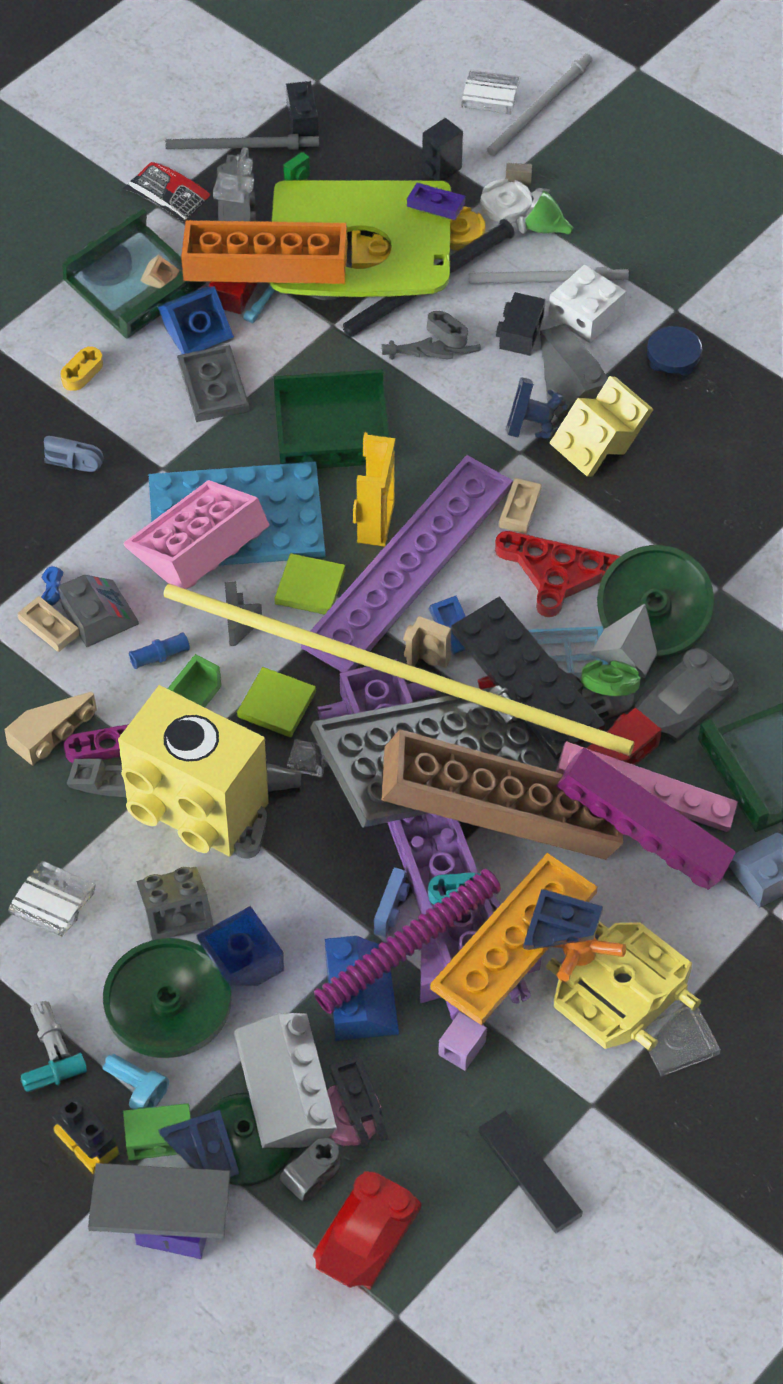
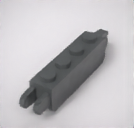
(234, 210)

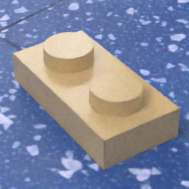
(520, 505)
(48, 623)

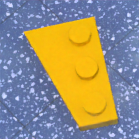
(368, 250)

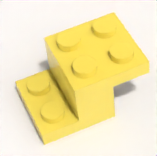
(601, 426)

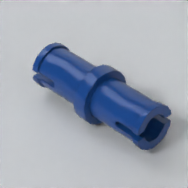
(159, 650)

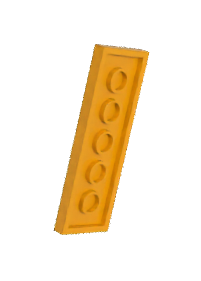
(494, 956)

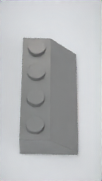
(285, 1081)

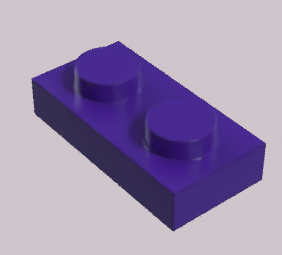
(436, 201)

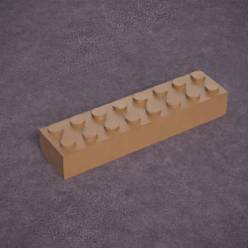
(491, 794)

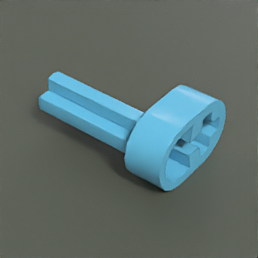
(149, 1086)

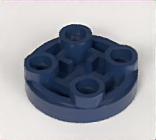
(674, 350)

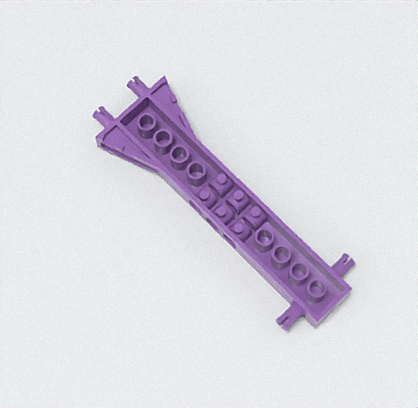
(425, 843)

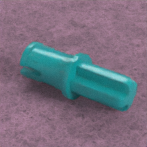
(53, 1072)

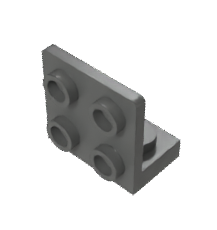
(175, 903)

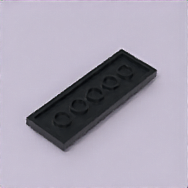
(523, 667)

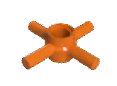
(584, 953)

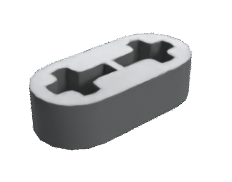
(447, 329)
(257, 834)

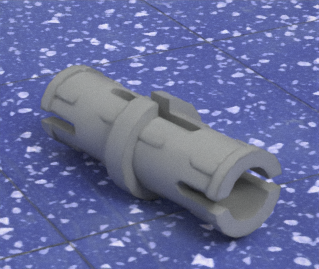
(49, 1031)

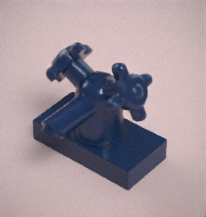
(534, 411)

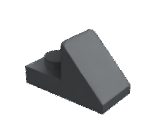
(237, 630)

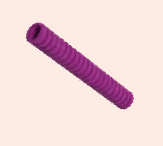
(407, 941)

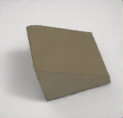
(519, 172)

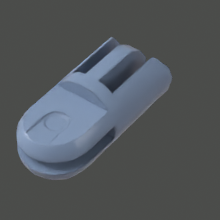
(72, 454)

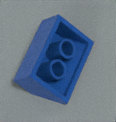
(372, 1010)

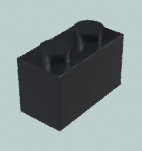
(302, 109)
(442, 150)
(521, 323)

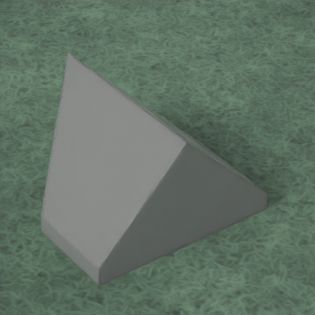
(628, 641)

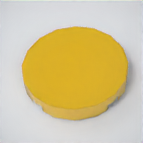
(466, 228)

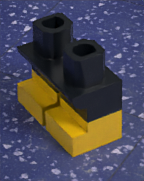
(85, 1134)

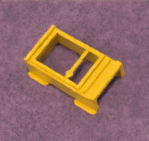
(375, 491)

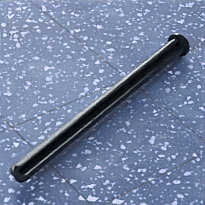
(457, 260)

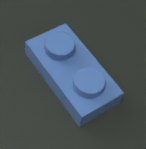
(387, 913)

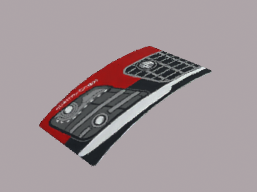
(168, 190)

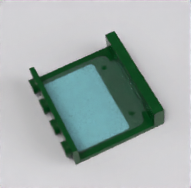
(111, 270)
(750, 763)

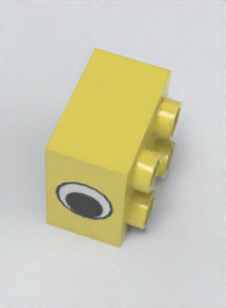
(193, 771)

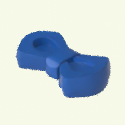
(52, 578)

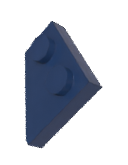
(561, 921)
(202, 1143)

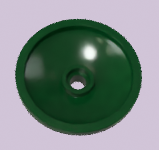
(253, 1161)

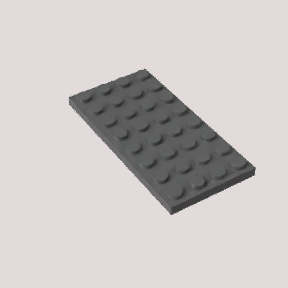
(357, 744)

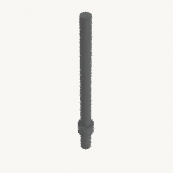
(293, 142)

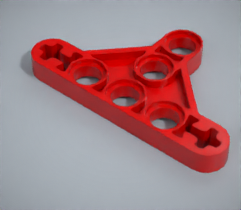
(544, 566)

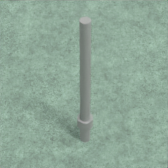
(541, 276)

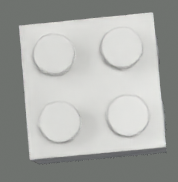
(587, 303)

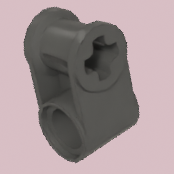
(308, 1172)

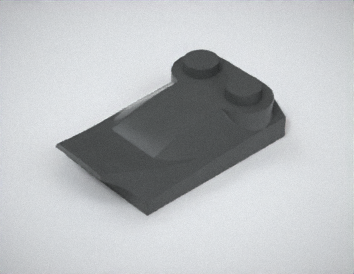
(688, 694)

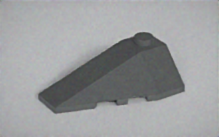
(569, 367)

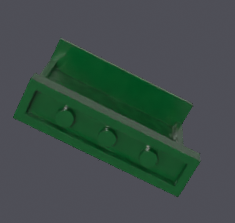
(327, 414)

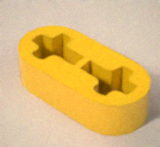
(80, 367)

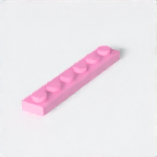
(686, 799)

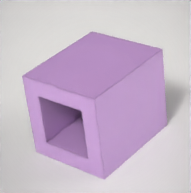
(462, 1041)

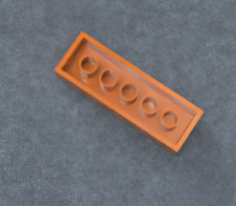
(264, 252)

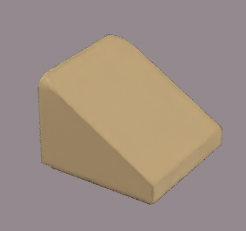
(159, 272)

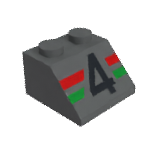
(96, 608)

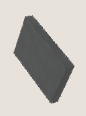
(213, 383)

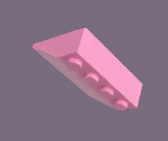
(198, 533)

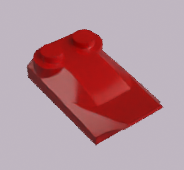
(366, 1231)

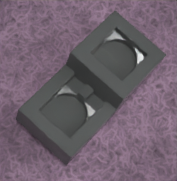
(97, 778)

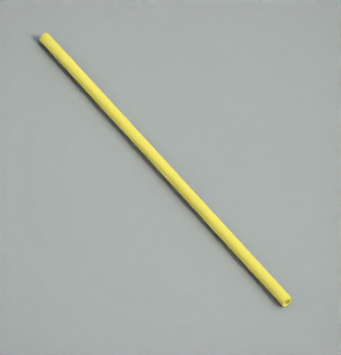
(400, 670)

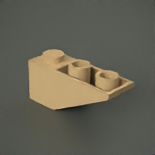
(42, 728)

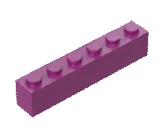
(646, 819)

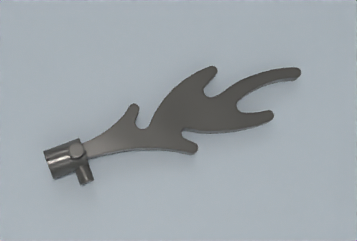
(436, 349)

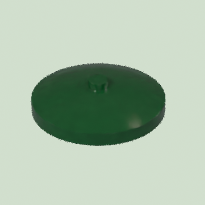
(671, 587)
(166, 998)

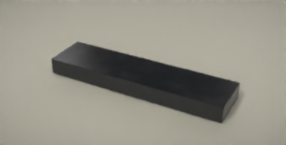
(530, 1171)

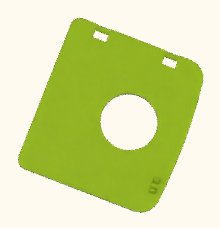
(378, 208)

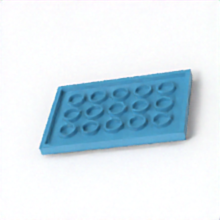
(286, 495)

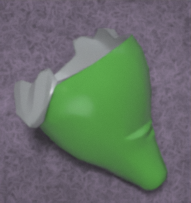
(544, 215)

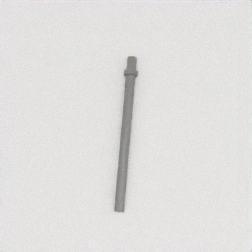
(577, 67)

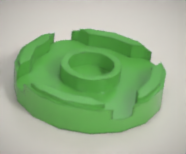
(611, 679)

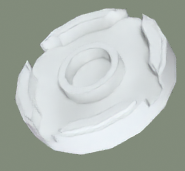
(505, 200)

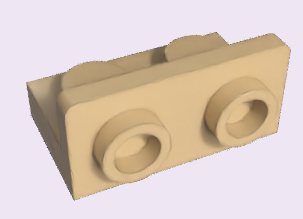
(429, 642)

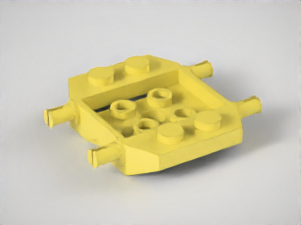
(657, 981)

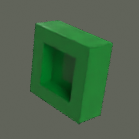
(297, 168)

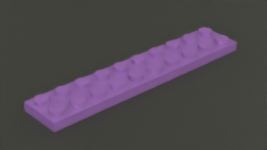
(411, 559)

